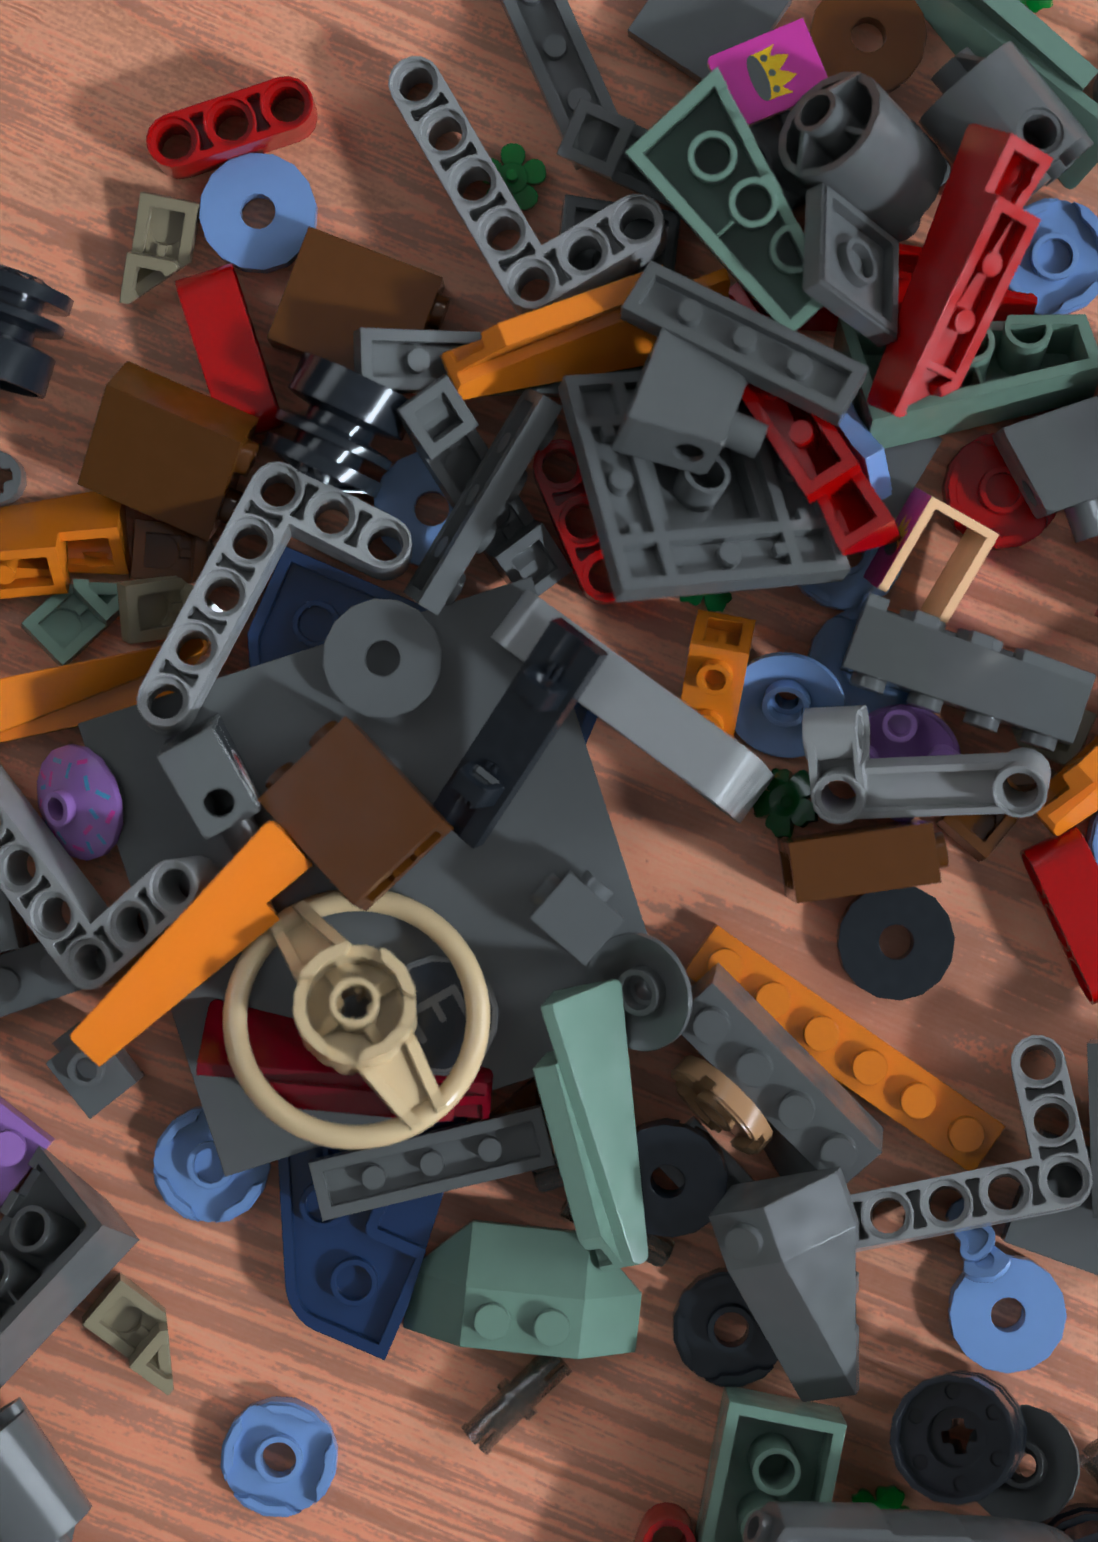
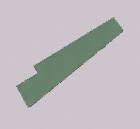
(992, 23)
(593, 1120)

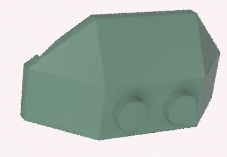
(523, 1294)

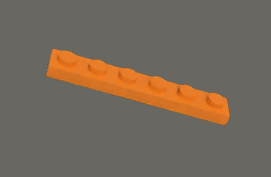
(856, 1054)

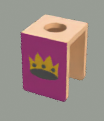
(770, 71)
(959, 569)

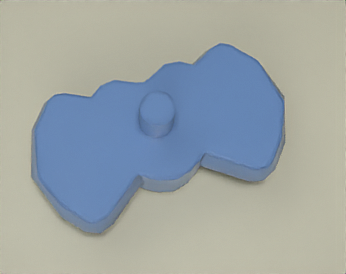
(981, 1257)

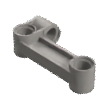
(917, 786)

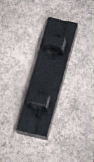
(519, 730)

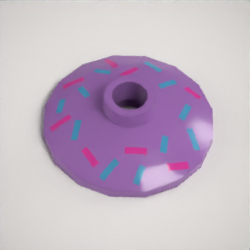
(80, 801)

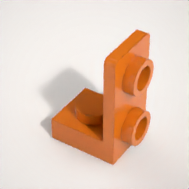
(717, 667)

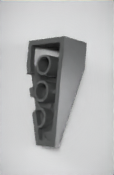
(795, 1266)

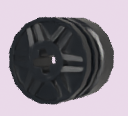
(22, 301)
(338, 425)
(937, 1463)

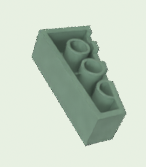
(723, 190)
(1018, 371)

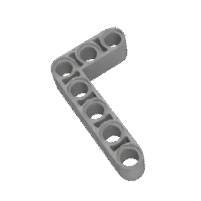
(500, 212)
(251, 576)
(651, 717)
(91, 921)
(974, 1184)

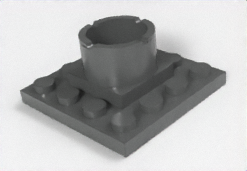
(686, 530)

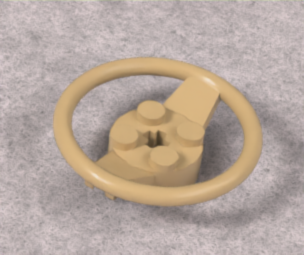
(375, 1046)

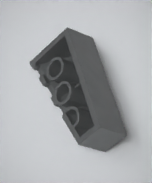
(966, 673)
(807, 1109)
(53, 1252)

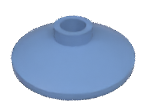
(773, 722)

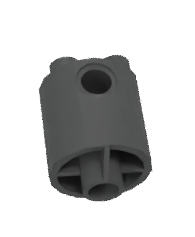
(1005, 96)
(864, 150)
(36, 1488)

